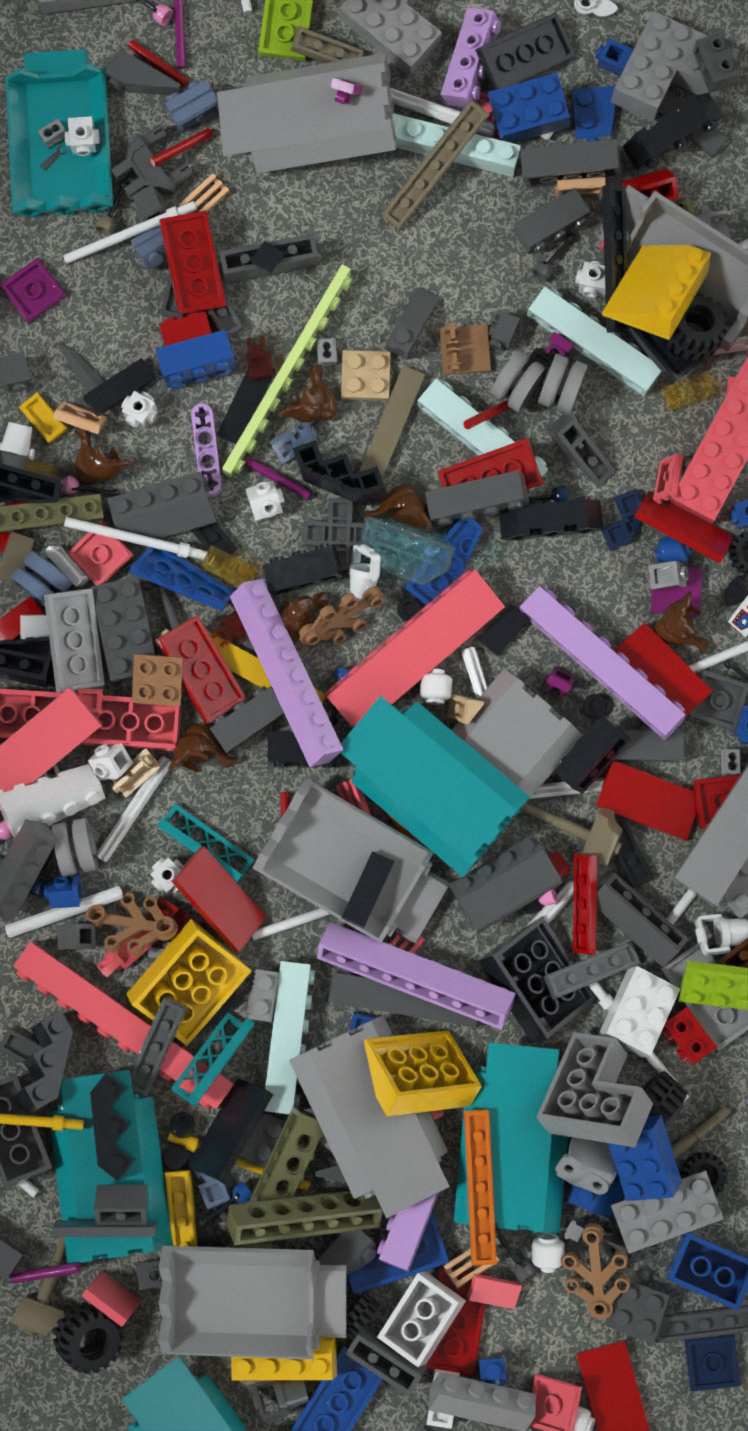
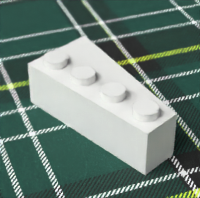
(51, 798)

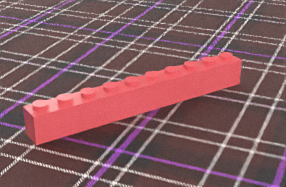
(111, 1017)

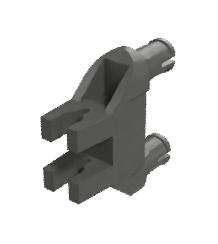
(139, 164)

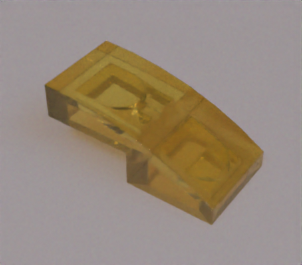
(689, 391)
(228, 566)

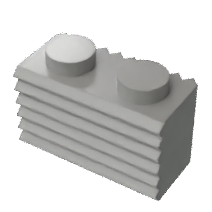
(264, 995)

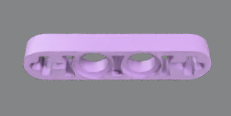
(208, 449)

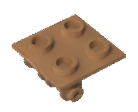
(465, 349)
(157, 680)

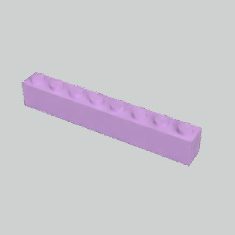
(603, 663)
(286, 673)
(416, 975)

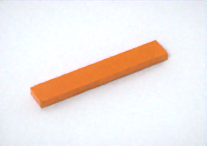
(480, 1187)

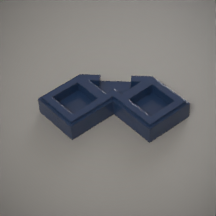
(623, 531)

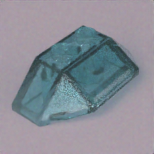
(408, 550)

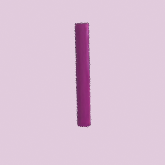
(179, 34)
(278, 478)
(45, 1273)

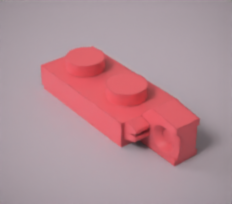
(122, 957)

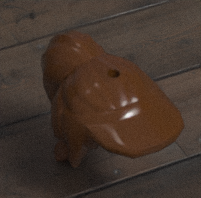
(315, 403)
(94, 464)
(404, 506)
(301, 612)
(678, 626)
(198, 747)

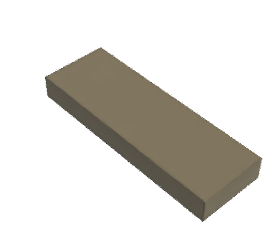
(322, 47)

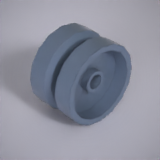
(42, 578)

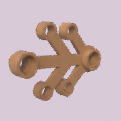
(340, 618)
(134, 925)
(596, 1276)

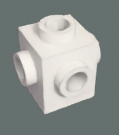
(82, 136)
(591, 279)
(139, 417)
(265, 500)
(110, 761)
(159, 868)

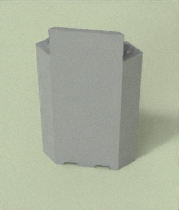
(294, 118)
(665, 223)
(518, 733)
(324, 849)
(376, 1153)
(249, 1302)

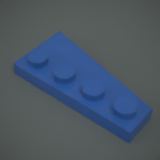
(593, 112)
(462, 536)
(181, 577)
(429, 1255)

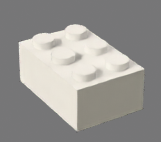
(639, 1011)
(421, 1319)

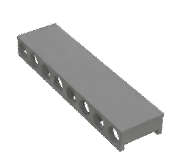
(720, 848)

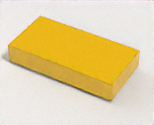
(42, 418)

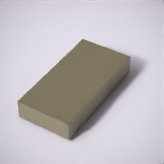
(14, 553)

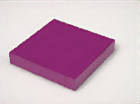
(33, 290)
(664, 597)

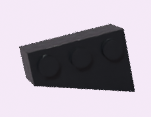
(30, 480)
(26, 661)

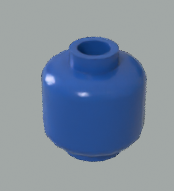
(672, 550)

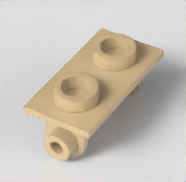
(143, 768)

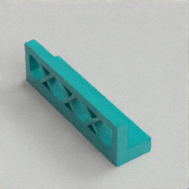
(193, 845)
(220, 1062)

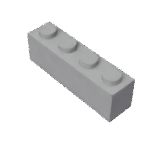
(482, 1401)

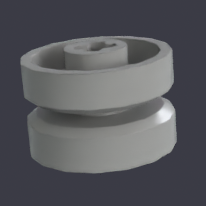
(516, 379)
(560, 383)
(79, 846)

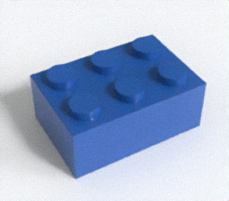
(529, 108)
(196, 359)
(650, 1167)
(709, 1270)

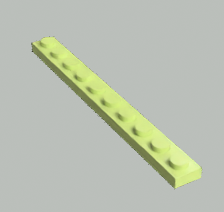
(283, 379)

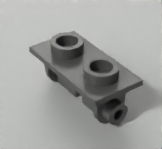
(614, 1240)

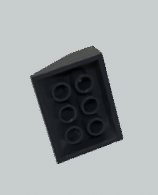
(520, 968)

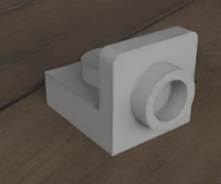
(668, 575)

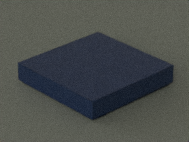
(712, 1363)

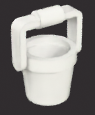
(18, 440)
(363, 574)
(726, 933)

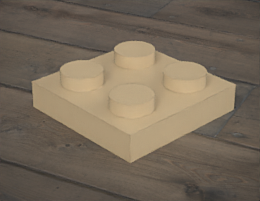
(365, 375)

